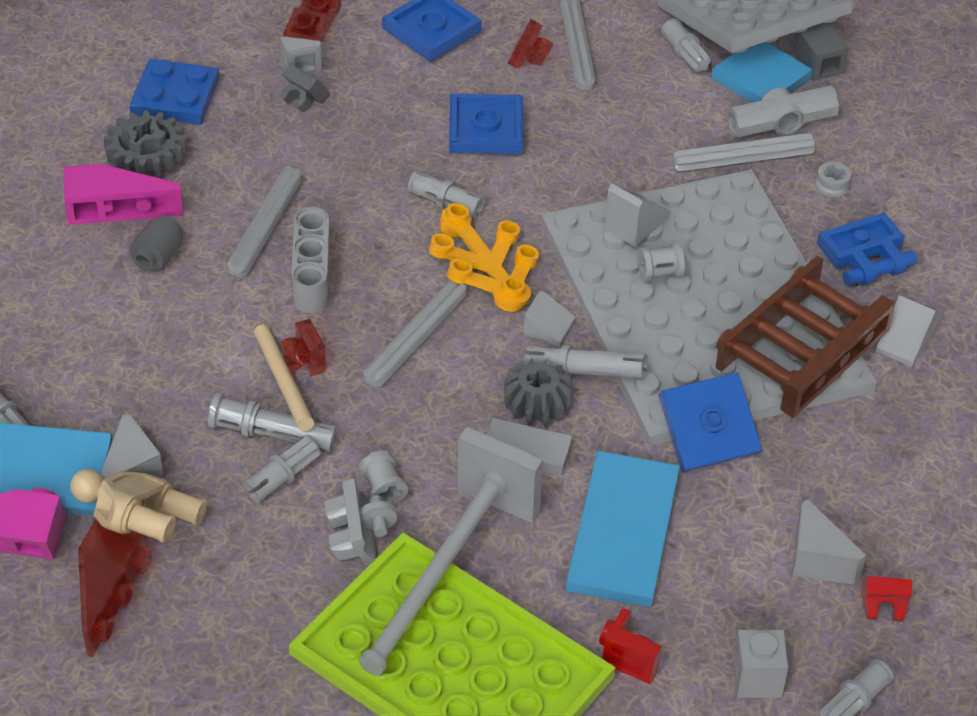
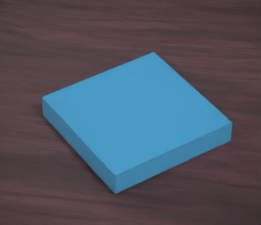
(760, 71)

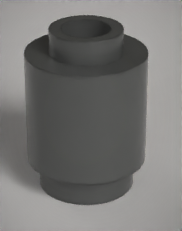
(156, 243)

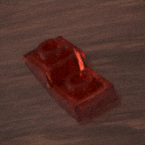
(312, 19)

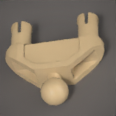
(137, 502)

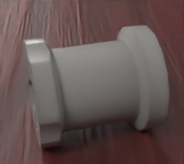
(661, 261)
(382, 476)

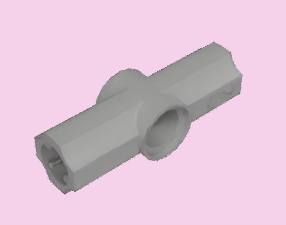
(782, 111)

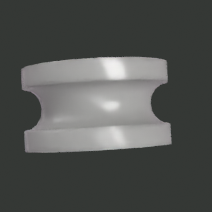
(833, 179)

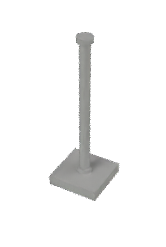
(491, 475)

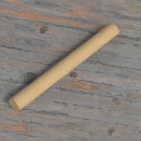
(284, 378)

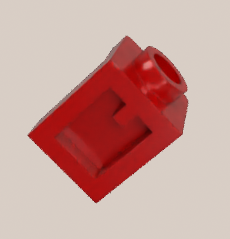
(629, 652)

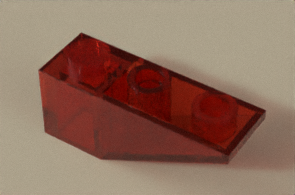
(107, 575)

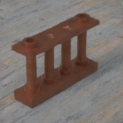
(821, 365)

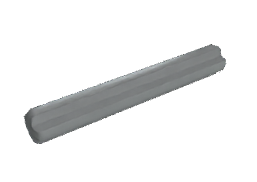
(578, 44)
(743, 152)
(264, 222)
(414, 334)

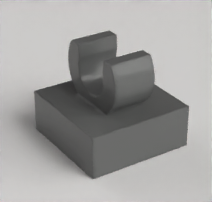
(303, 85)

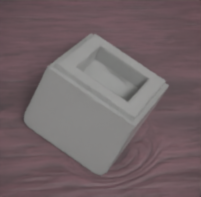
(301, 53)
(547, 320)

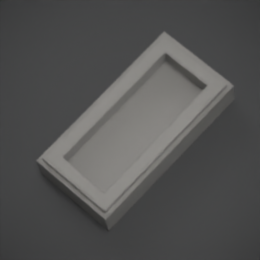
(546, 444)

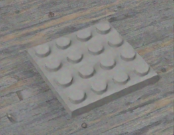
(751, 22)

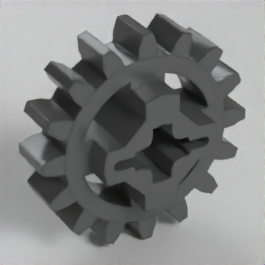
(145, 143)

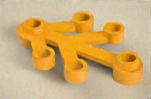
(508, 291)

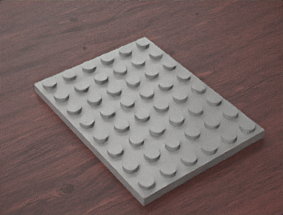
(733, 263)

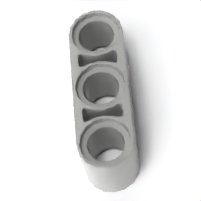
(310, 259)

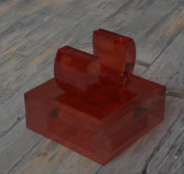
(529, 45)
(305, 349)

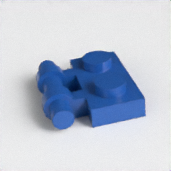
(864, 239)

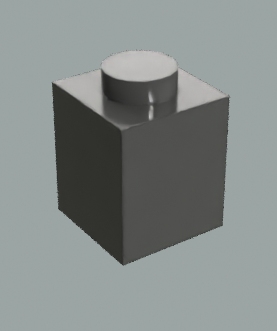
(822, 51)

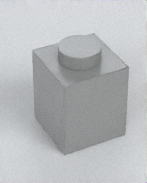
(760, 663)

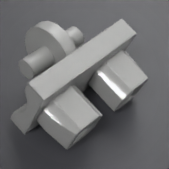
(363, 522)

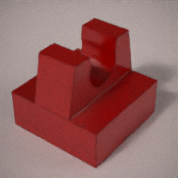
(886, 590)

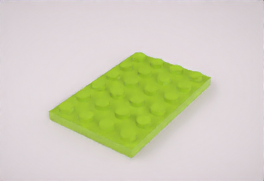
(458, 656)

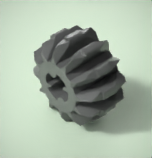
(538, 392)

